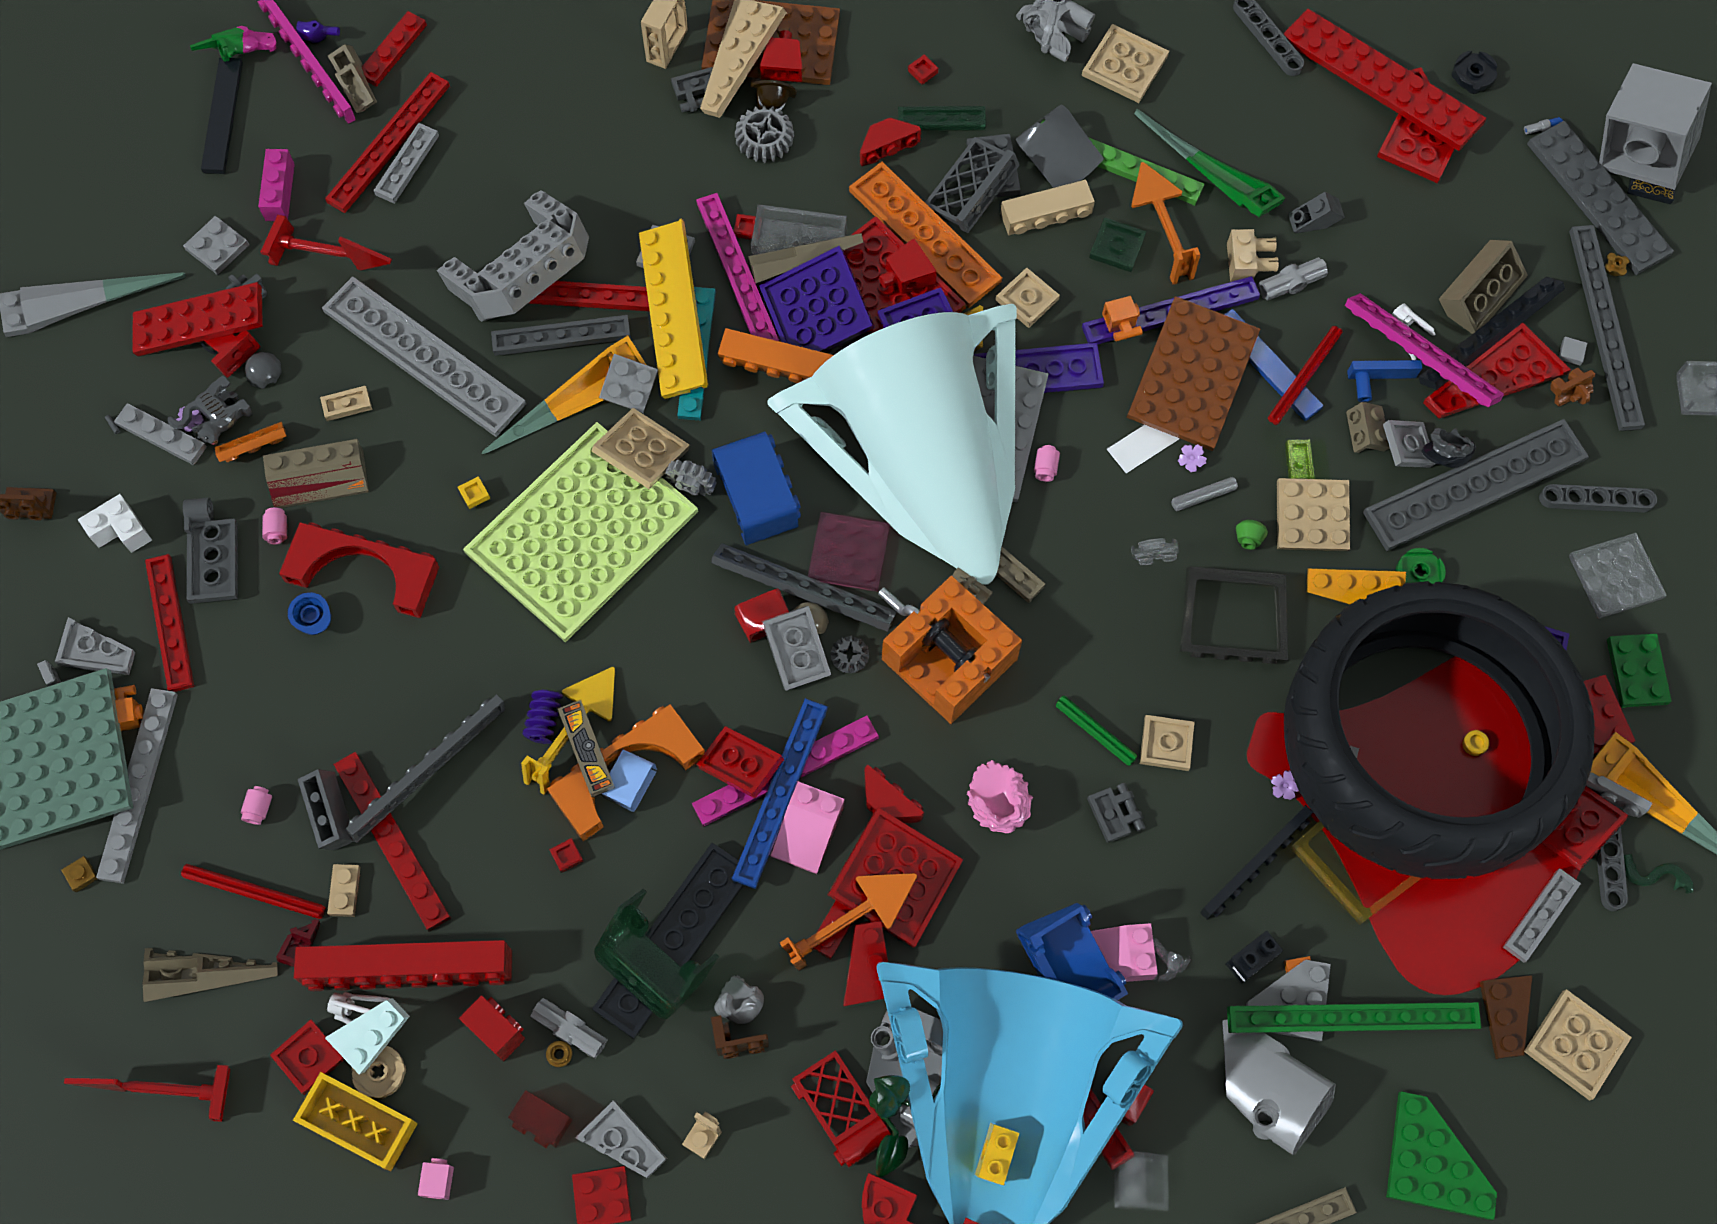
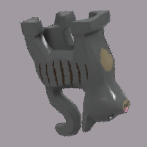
(212, 405)

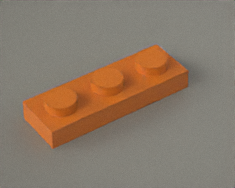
(251, 442)

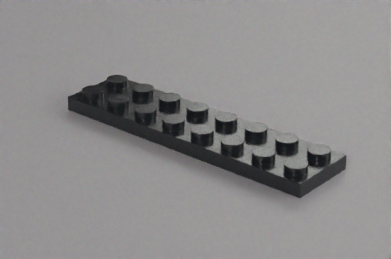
(678, 931)

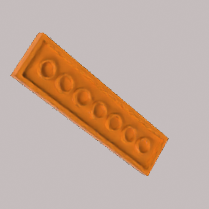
(912, 218)

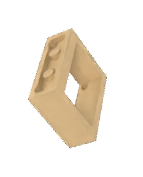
(663, 30)

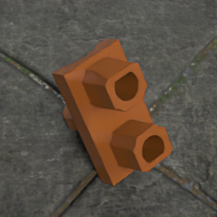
(1576, 389)

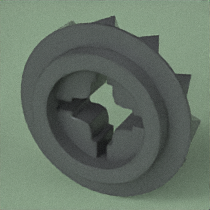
(857, 662)

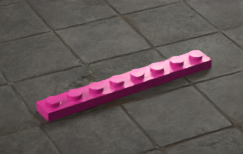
(308, 60)
(735, 267)
(1424, 350)
(823, 752)

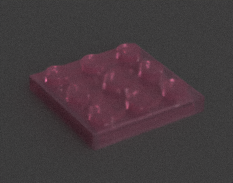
(849, 551)

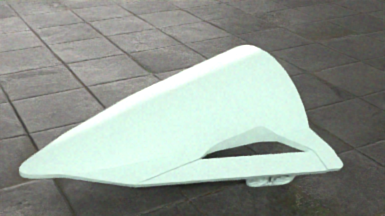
(918, 413)

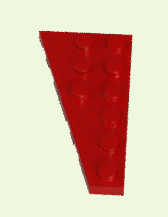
(1509, 365)

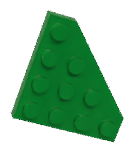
(1432, 1164)

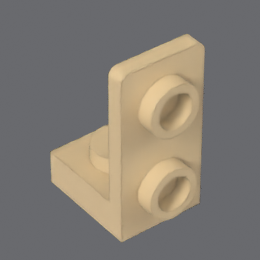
(703, 1134)

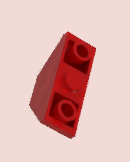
(887, 139)
(889, 797)

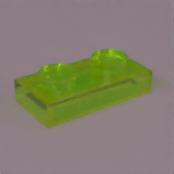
(1299, 459)

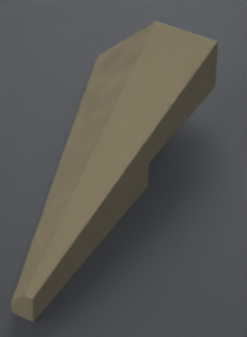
(780, 261)
(178, 975)

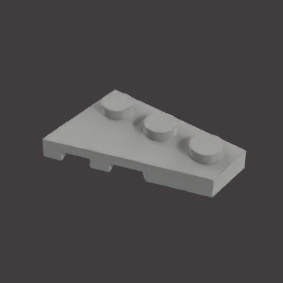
(89, 650)

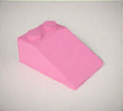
(807, 827)
(1129, 950)

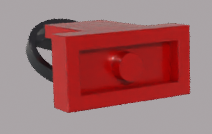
(231, 351)

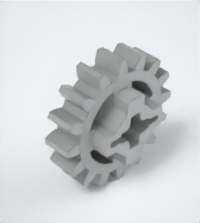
(691, 477)

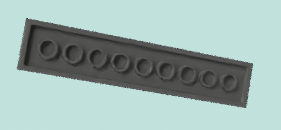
(1475, 484)

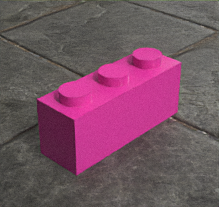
(276, 184)

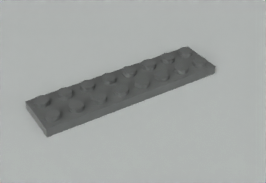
(1600, 197)

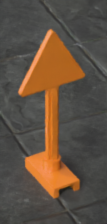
(1153, 189)
(884, 895)

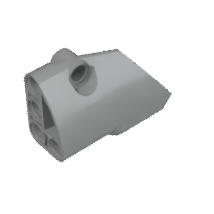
(886, 1062)
(1274, 1088)

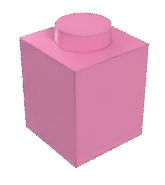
(436, 1179)

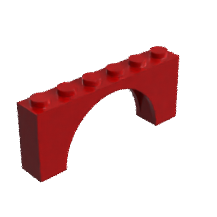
(317, 547)

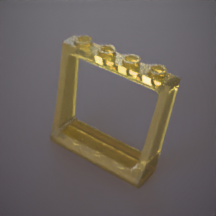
(1335, 886)

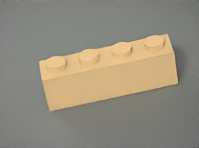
(1047, 207)

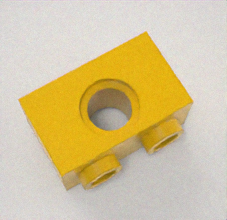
(997, 1154)

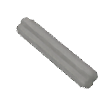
(1204, 493)

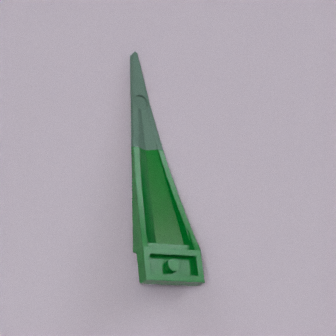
(1240, 187)

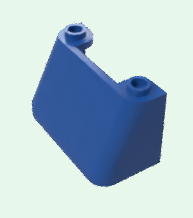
(1066, 951)

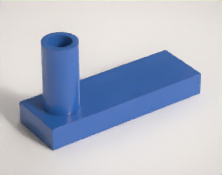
(1367, 370)

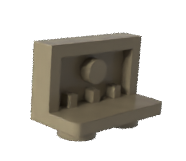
(1367, 427)

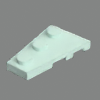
(368, 1035)

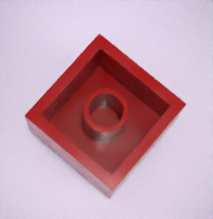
(492, 1028)

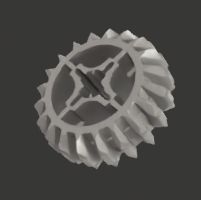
(769, 140)

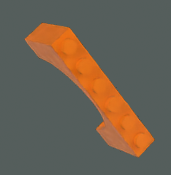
(660, 733)

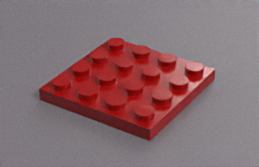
(895, 848)

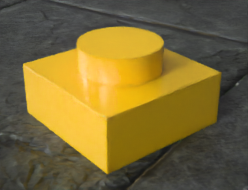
(473, 492)

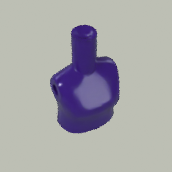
(315, 31)

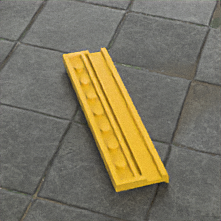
(673, 309)

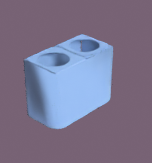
(631, 779)

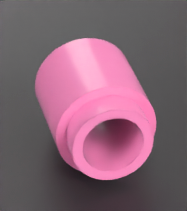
(1046, 463)
(274, 526)
(256, 805)

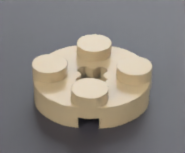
(387, 1084)

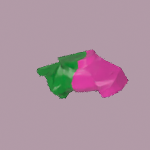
(237, 41)

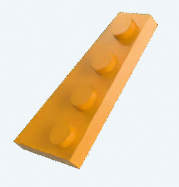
(1351, 585)

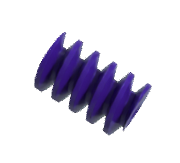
(541, 715)

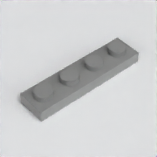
(406, 163)
(160, 434)
(1541, 915)

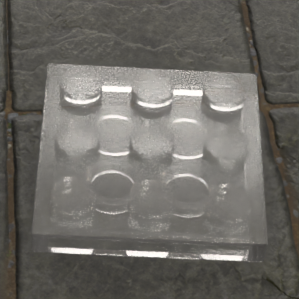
(1617, 575)

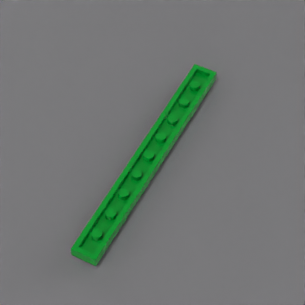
(1353, 1017)

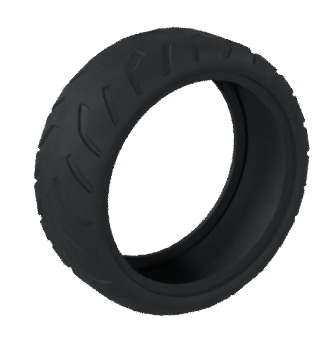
(1503, 645)

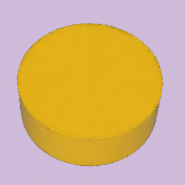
(1475, 743)

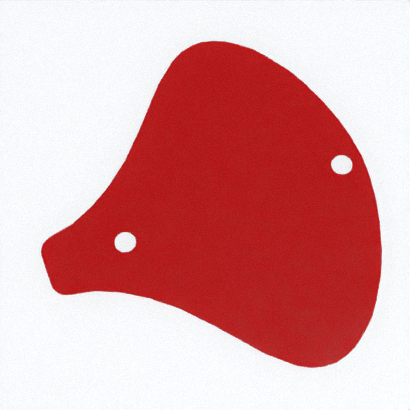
(1410, 742)

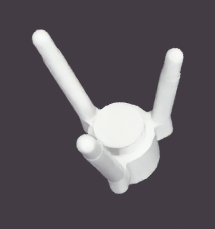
(1407, 317)
(344, 1005)

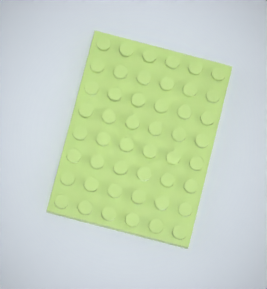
(578, 536)

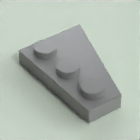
(622, 1139)

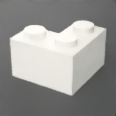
(115, 520)

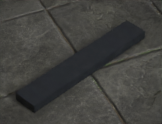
(221, 116)

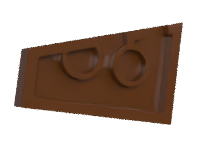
(1507, 1013)

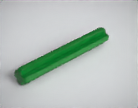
(1096, 730)

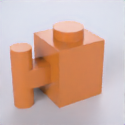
(1122, 316)
(128, 710)

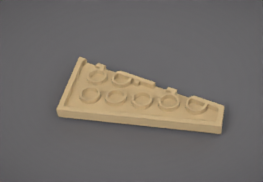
(743, 41)

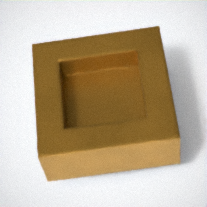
(79, 874)

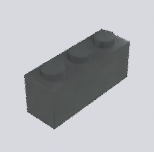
(325, 809)

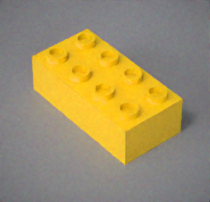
(355, 1121)

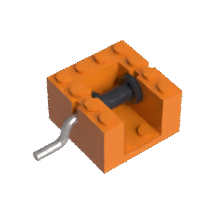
(969, 649)

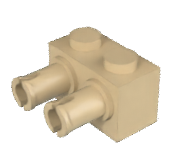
(1242, 254)

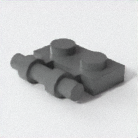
(691, 85)
(1109, 815)

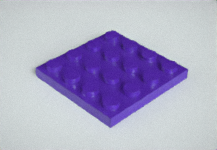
(817, 303)

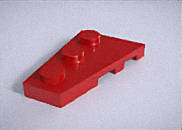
(866, 953)

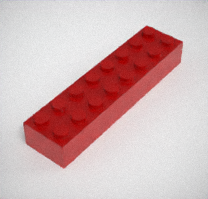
(403, 964)

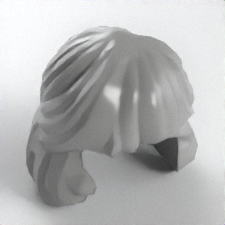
(739, 1001)

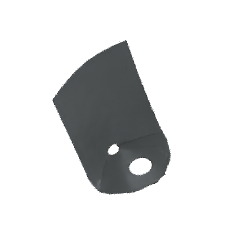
(1060, 148)

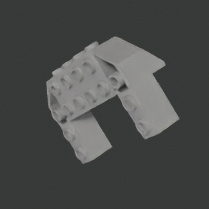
(524, 268)

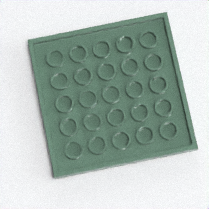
(61, 759)

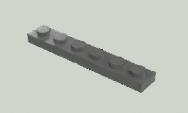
(560, 335)

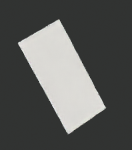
(1140, 447)

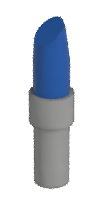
(1542, 125)

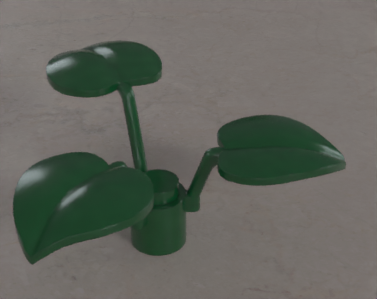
(887, 1100)

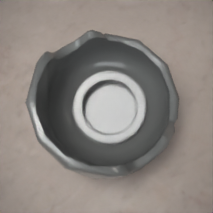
(262, 369)

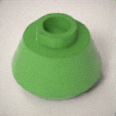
(1251, 534)

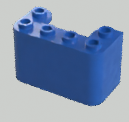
(757, 487)

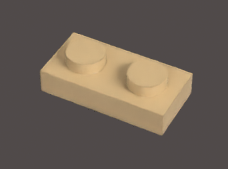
(346, 403)
(344, 890)

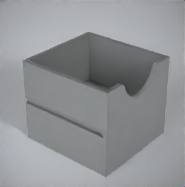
(1654, 125)

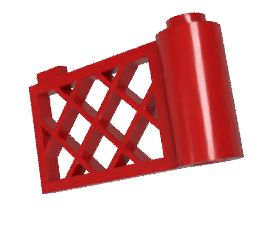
(855, 1141)

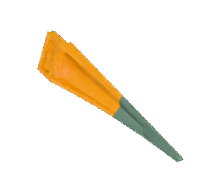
(573, 396)
(1631, 769)

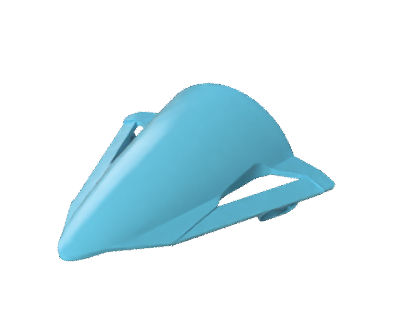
(1019, 1058)

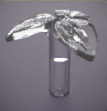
(1173, 961)

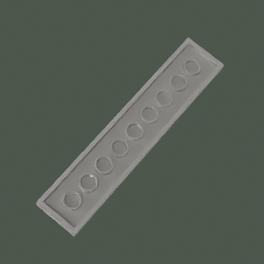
(424, 356)

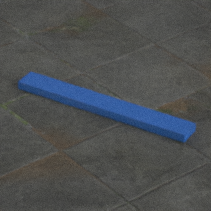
(779, 794)

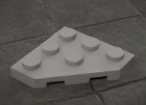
(1300, 986)

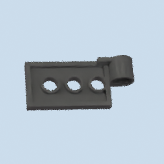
(197, 522)

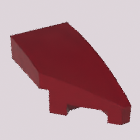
(298, 938)

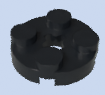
(1475, 82)

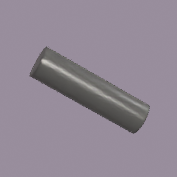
(112, 424)

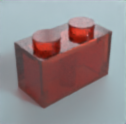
(539, 1119)

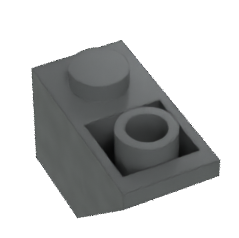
(1316, 214)

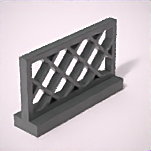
(984, 190)

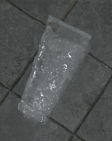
(787, 228)

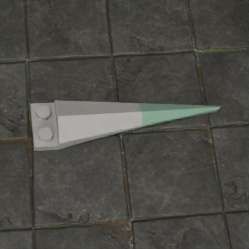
(42, 305)

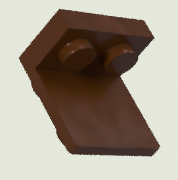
(27, 503)
(731, 1048)

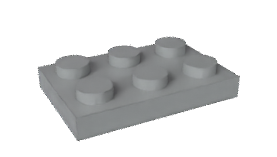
(796, 648)

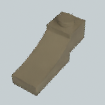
(352, 77)

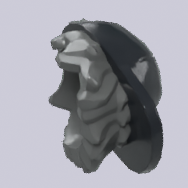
(1449, 448)

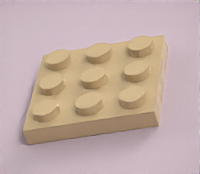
(1125, 63)
(640, 448)
(1313, 514)
(1577, 1044)

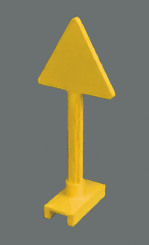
(597, 697)

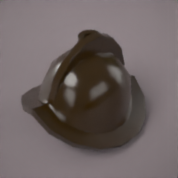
(772, 93)

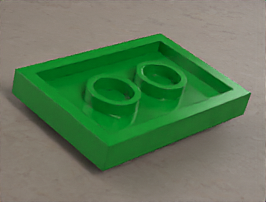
(1638, 670)

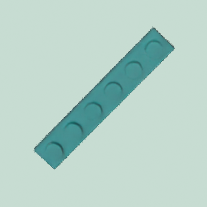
(692, 403)

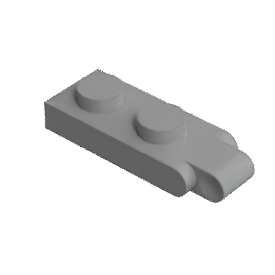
(1616, 794)

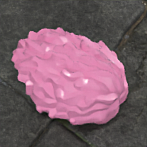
(999, 797)

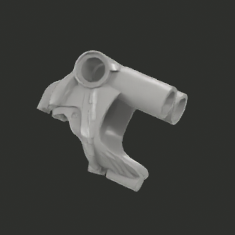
(1051, 18)

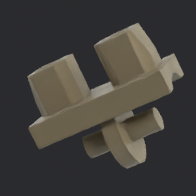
(972, 585)

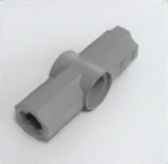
(1293, 279)
(569, 1028)

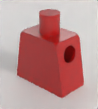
(782, 59)
(908, 269)

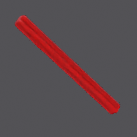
(1304, 375)
(253, 891)

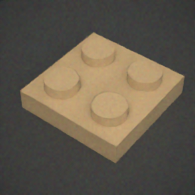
(1029, 296)
(1167, 743)

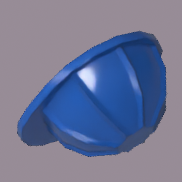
(309, 613)

